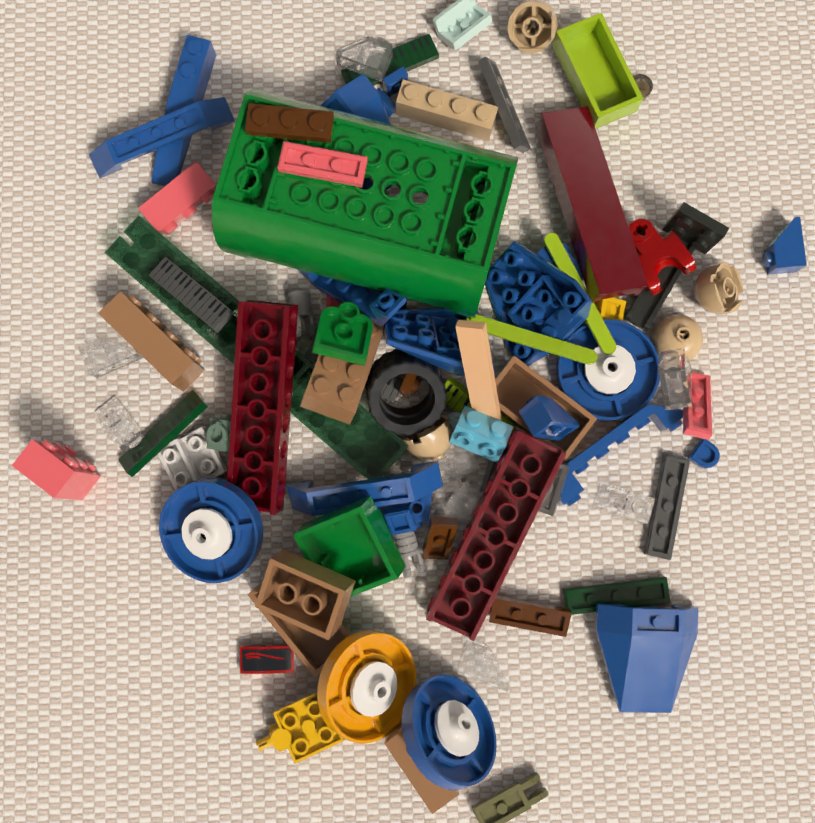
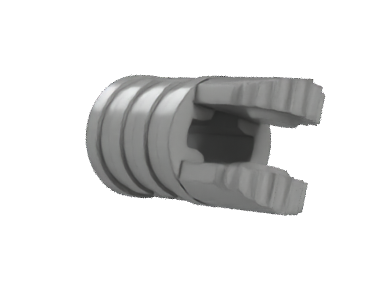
(303, 300)
(408, 546)

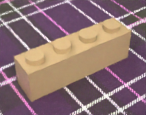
(446, 110)

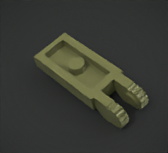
(509, 801)

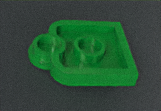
(344, 334)

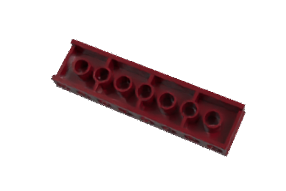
(590, 204)
(262, 401)
(495, 533)

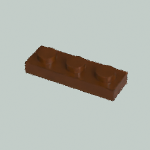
(289, 123)
(530, 615)

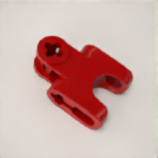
(659, 252)

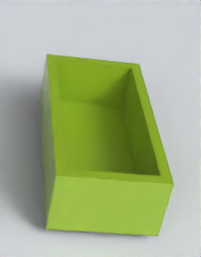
(597, 70)

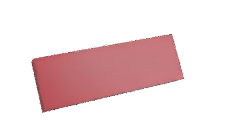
(322, 164)
(698, 417)

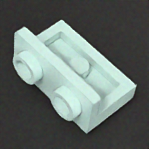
(461, 22)

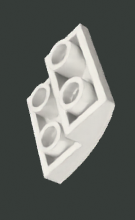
(190, 460)

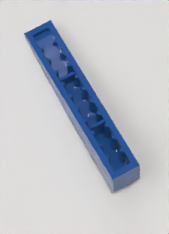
(187, 88)

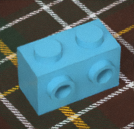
(481, 434)

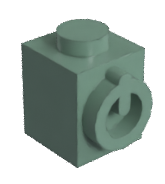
(219, 433)

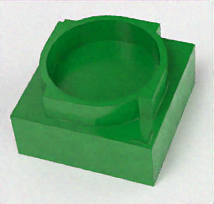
(353, 544)

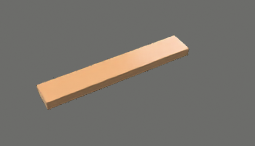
(478, 367)

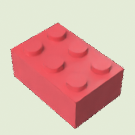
(57, 469)

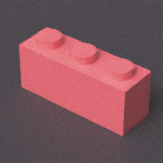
(179, 199)

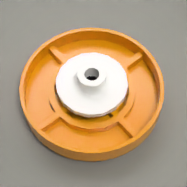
(366, 686)

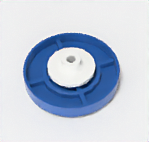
(616, 392)
(211, 530)
(449, 732)

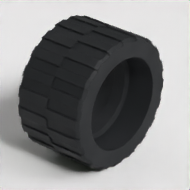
(411, 419)

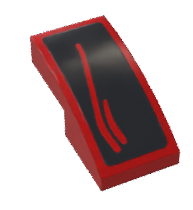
(266, 659)

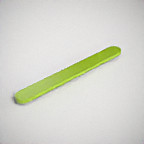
(594, 318)
(537, 340)

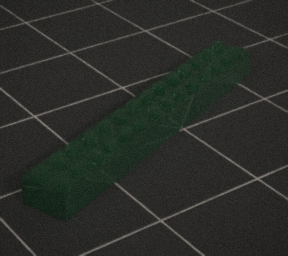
(360, 444)

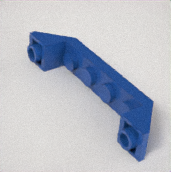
(159, 133)
(370, 302)
(661, 417)
(384, 490)

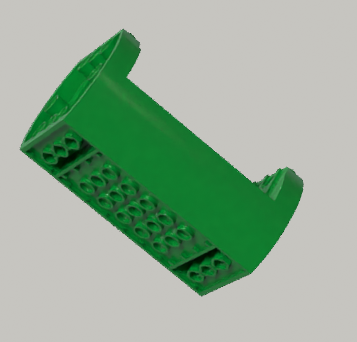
(363, 236)

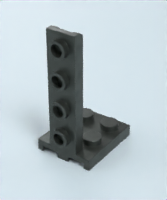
(695, 232)

